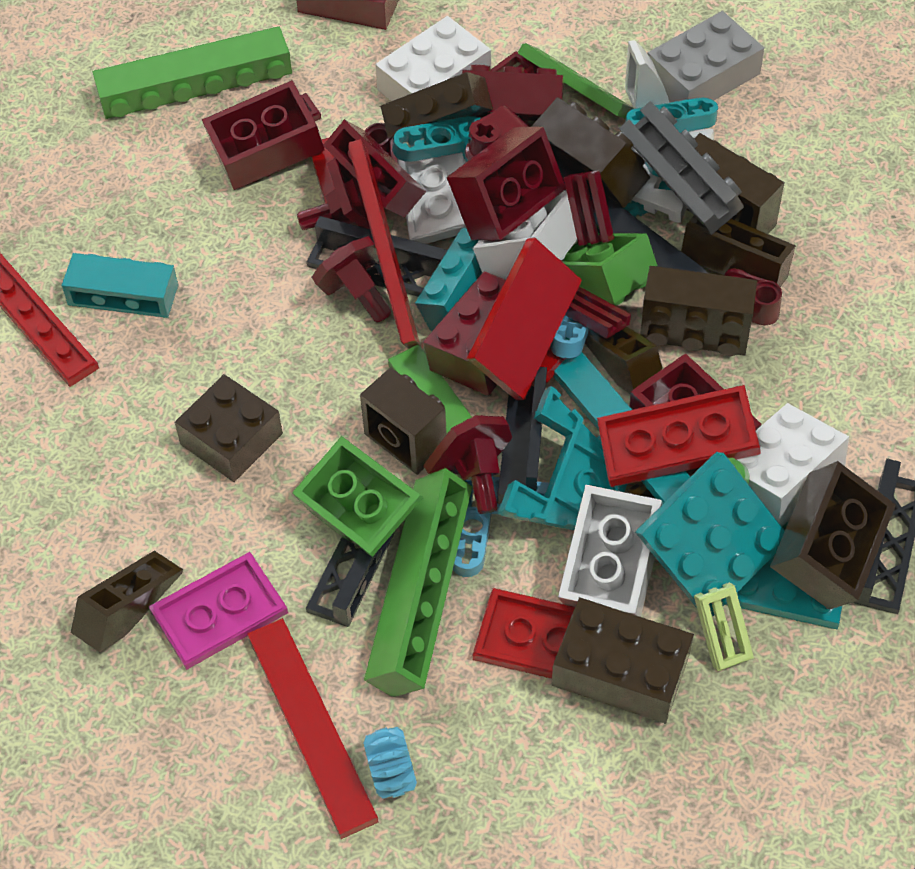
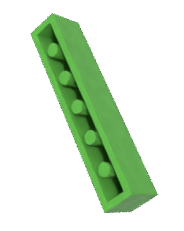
(192, 72)
(418, 585)

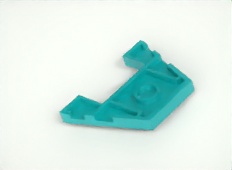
(578, 465)

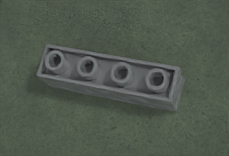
(683, 168)

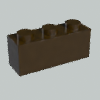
(446, 100)
(739, 248)

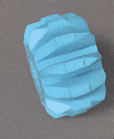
(390, 762)

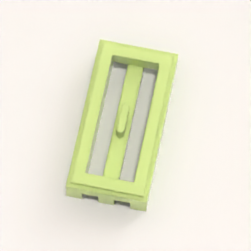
(714, 597)

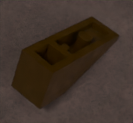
(625, 357)
(122, 600)

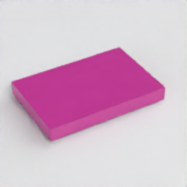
(218, 610)

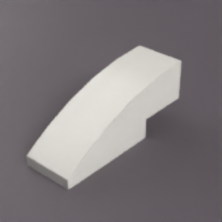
(642, 79)

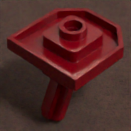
(342, 204)
(349, 268)
(473, 453)

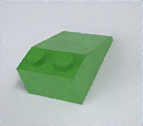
(612, 267)
(356, 496)

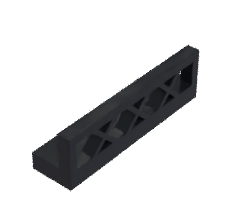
(411, 255)
(522, 453)
(888, 482)
(351, 588)

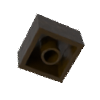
(403, 418)
(229, 427)

